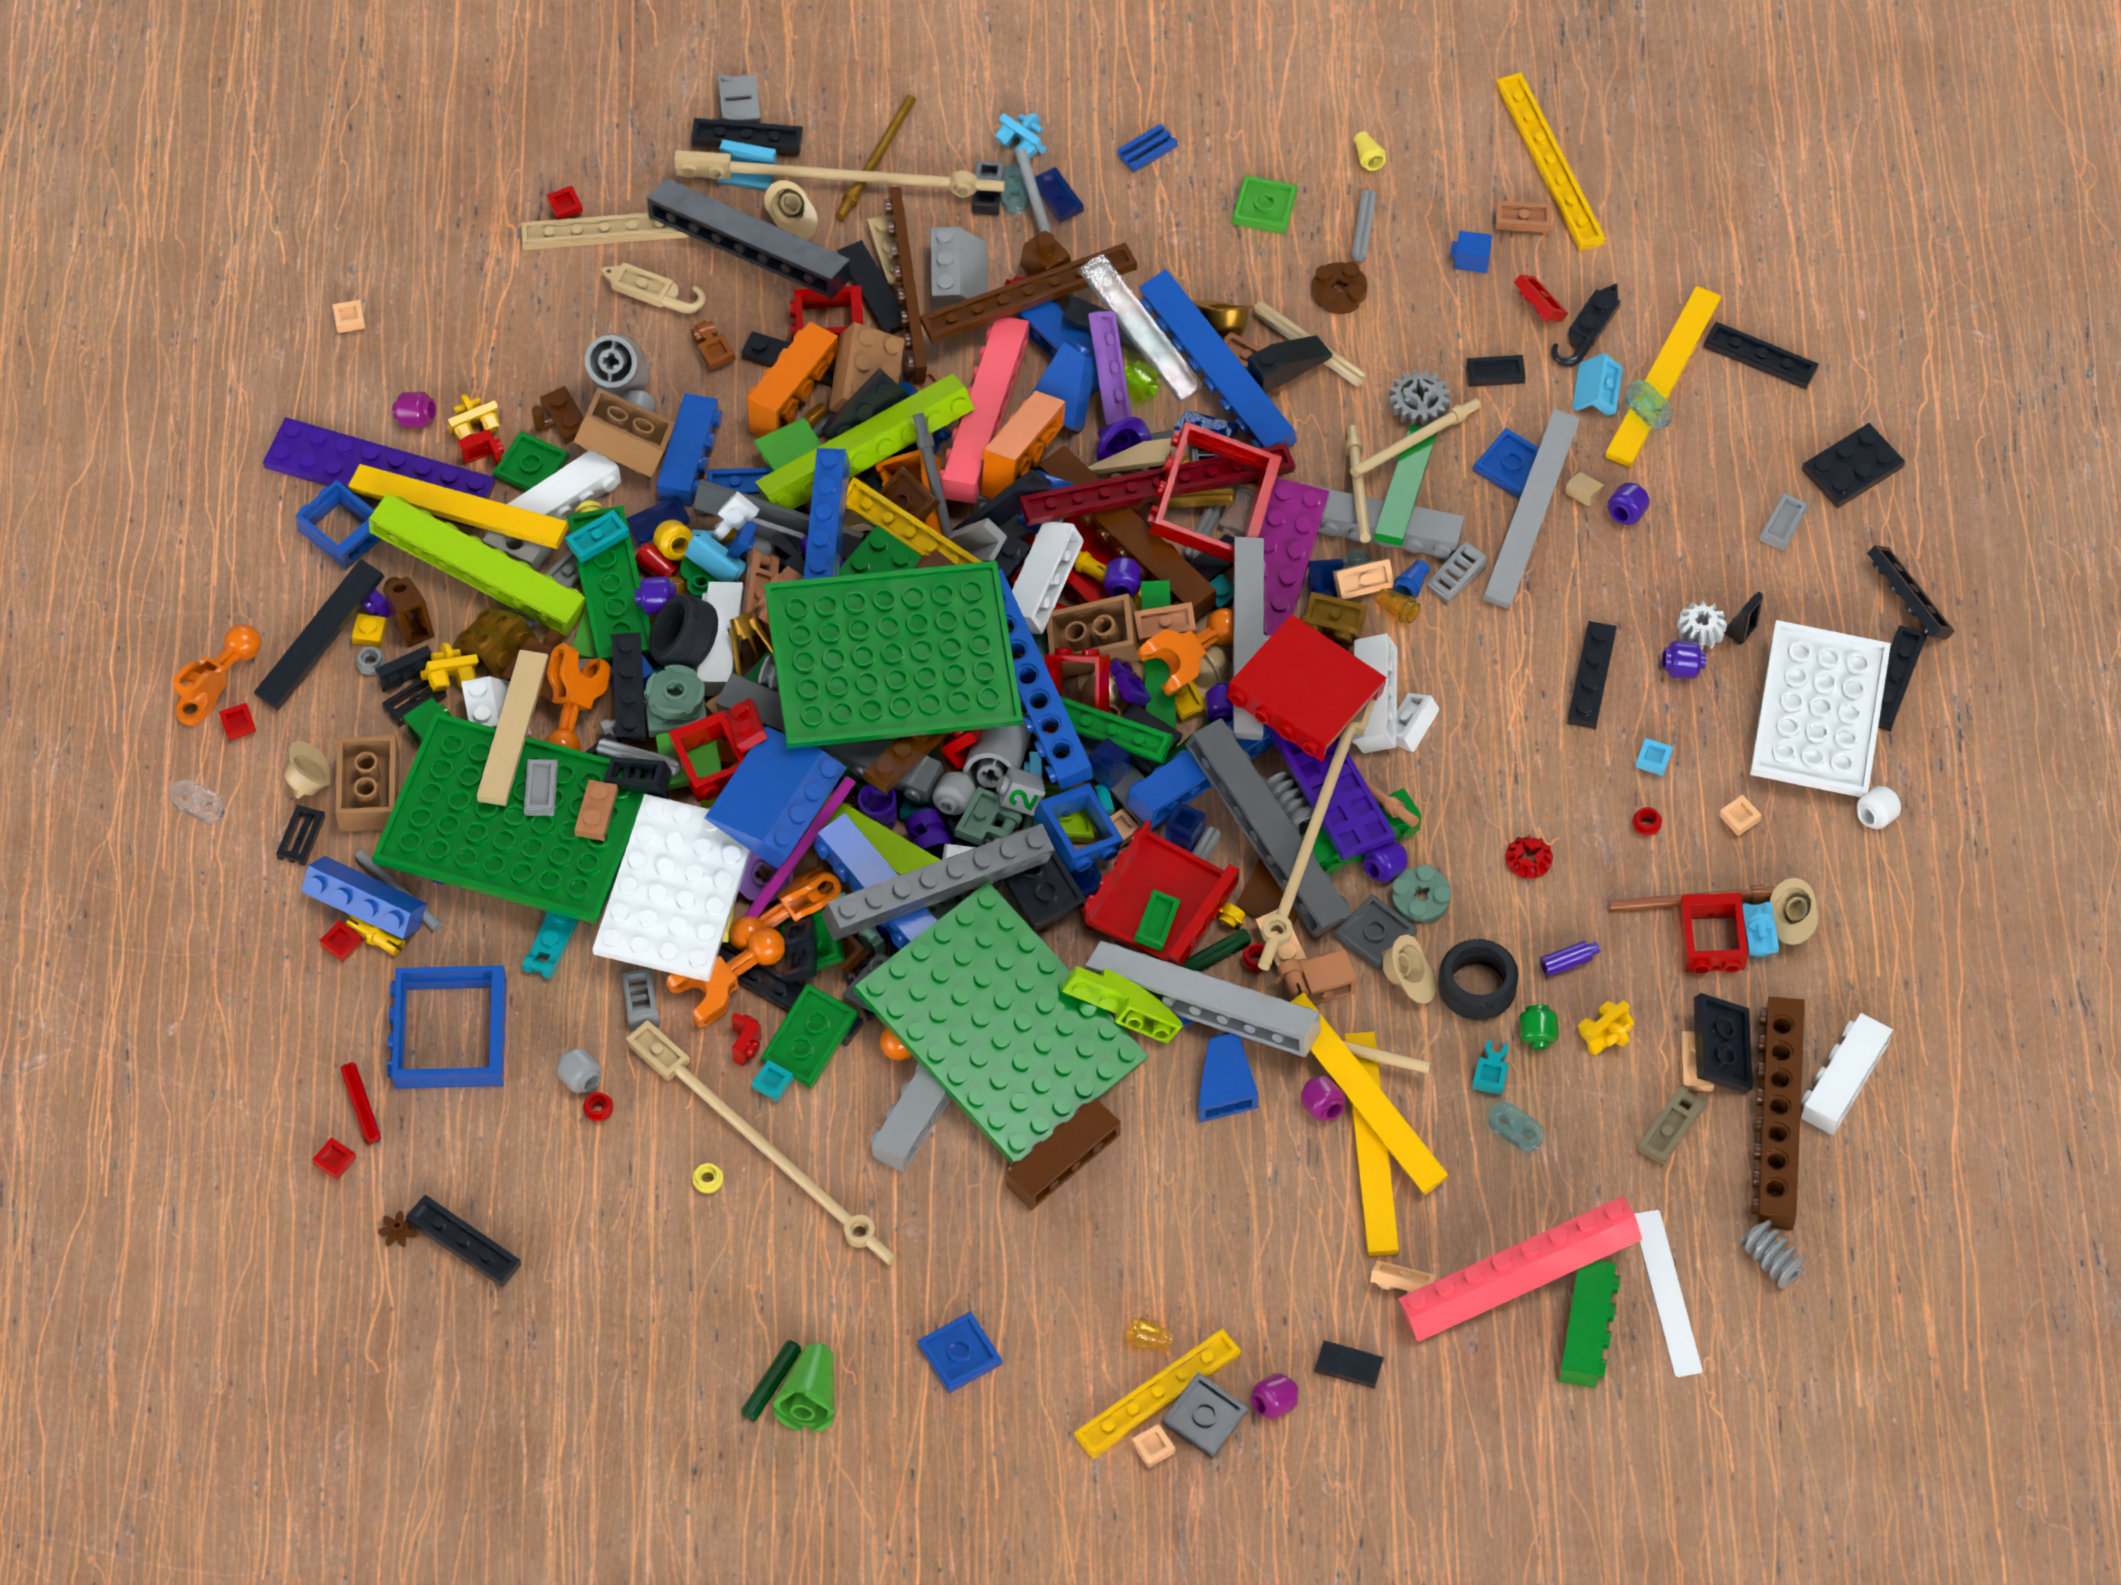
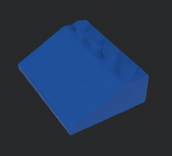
(775, 796)

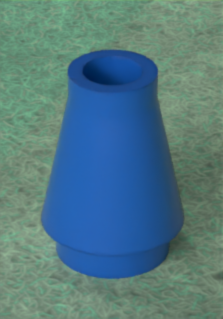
(1412, 579)

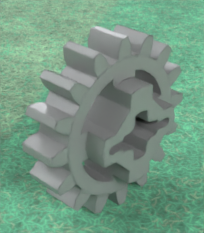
(1419, 397)

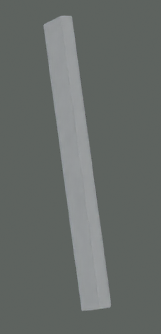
(1531, 509)
(1247, 621)

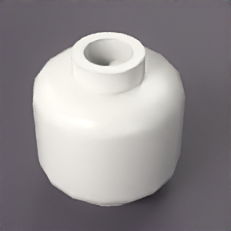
(1878, 807)

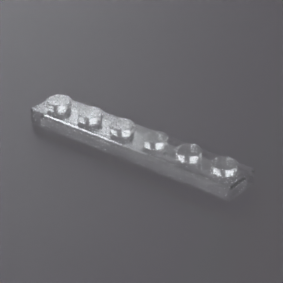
(1141, 328)

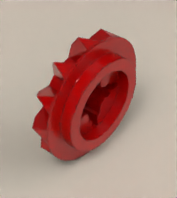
(1524, 866)

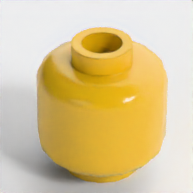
(672, 539)

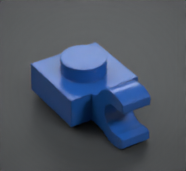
(742, 541)

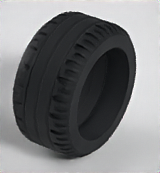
(683, 631)
(1482, 953)

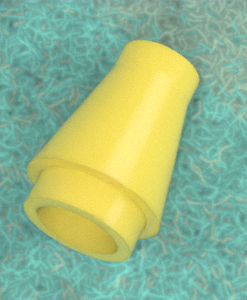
(1370, 153)

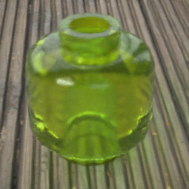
(1141, 380)

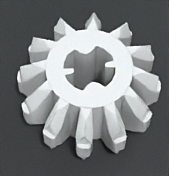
(1702, 625)

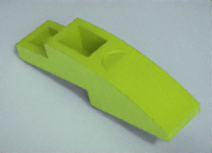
(1131, 1003)

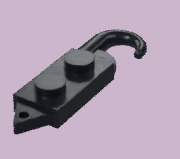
(1589, 324)

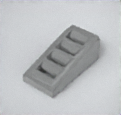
(1467, 557)
(640, 1014)

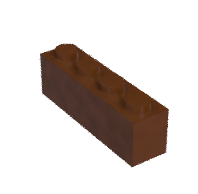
(1062, 1153)

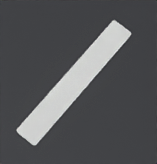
(1668, 1294)

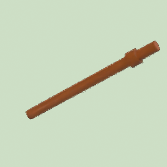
(1755, 894)

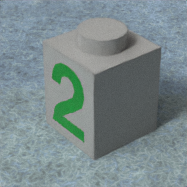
(1020, 790)

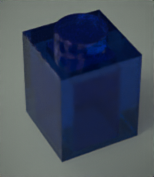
(1109, 763)
(1185, 826)

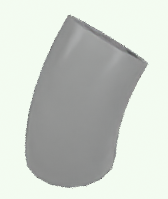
(617, 364)
(995, 753)

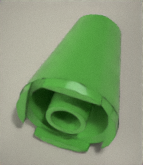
(808, 1391)

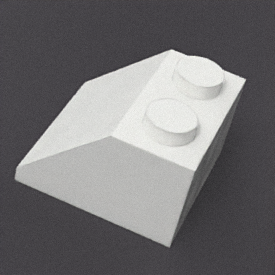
(485, 700)

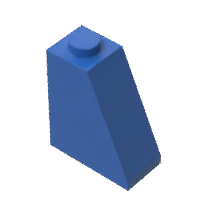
(1070, 379)
(1226, 1080)

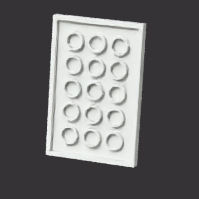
(1820, 709)
(672, 891)

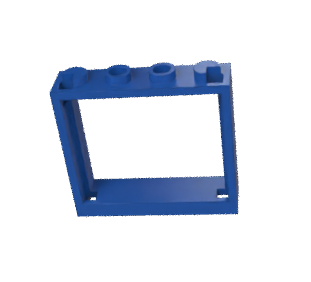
(447, 978)

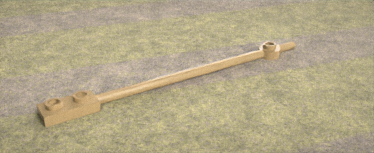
(720, 166)
(1280, 922)
(671, 1061)

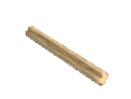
(1293, 331)

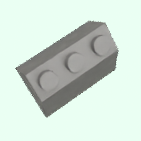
(957, 266)

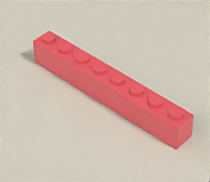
(990, 396)
(1520, 1268)

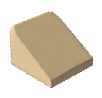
(1583, 488)

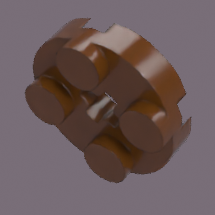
(1339, 274)

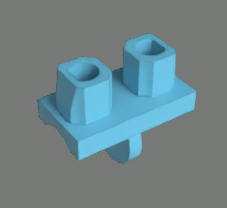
(1011, 129)
(1760, 930)

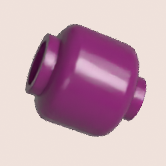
(414, 409)
(1323, 1098)
(1274, 1396)

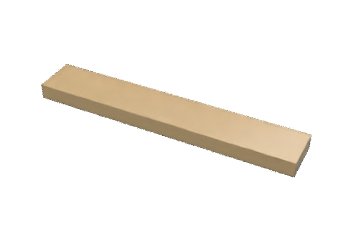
(594, 231)
(512, 728)

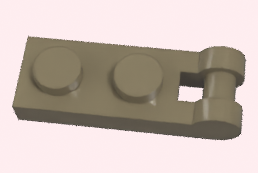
(1672, 1125)

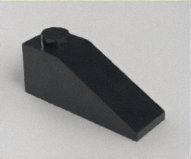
(1286, 361)

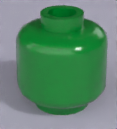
(1538, 1026)

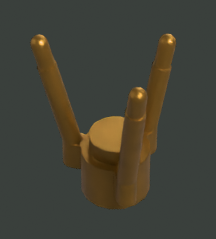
(743, 627)

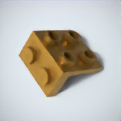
(1335, 616)
(495, 638)

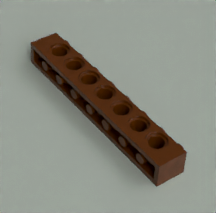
(1789, 1016)

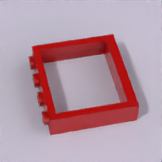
(1225, 447)

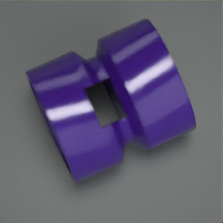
(878, 805)
(928, 831)

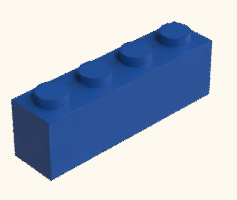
(1050, 332)
(689, 448)
(363, 897)

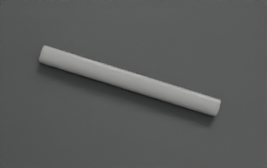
(1032, 190)
(383, 876)

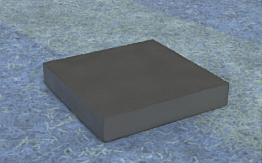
(1372, 930)

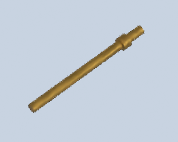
(853, 194)

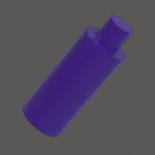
(1568, 957)

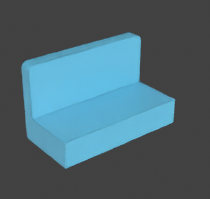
(753, 154)
(1598, 384)
(714, 559)

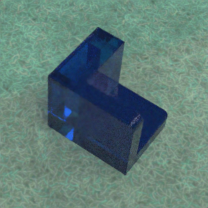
(1321, 576)

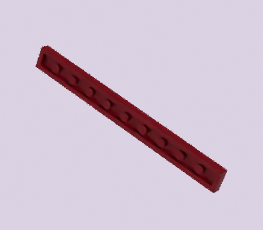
(1141, 487)

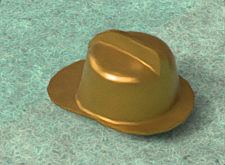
(1225, 316)

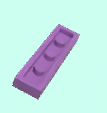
(1110, 366)

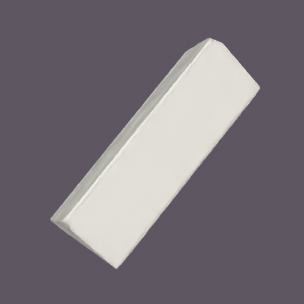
(1414, 719)

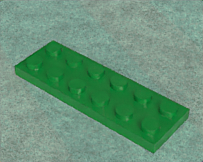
(610, 587)

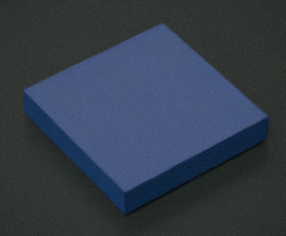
(1507, 462)
(959, 1352)

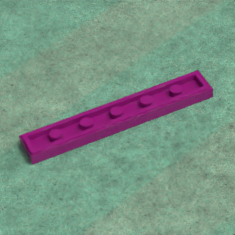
(801, 847)

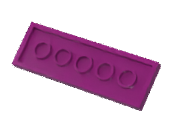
(1289, 540)

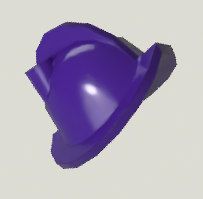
(1121, 436)

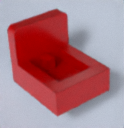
(479, 446)
(955, 746)
(749, 1040)

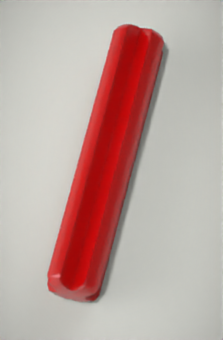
(360, 1103)

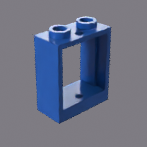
(356, 543)
(1069, 802)

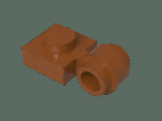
(711, 346)

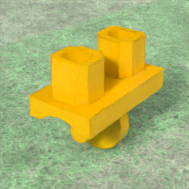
(484, 414)
(449, 663)
(1609, 1029)

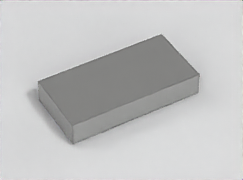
(1784, 522)
(541, 787)

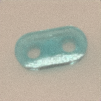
(1014, 186)
(1651, 404)
(1518, 1125)

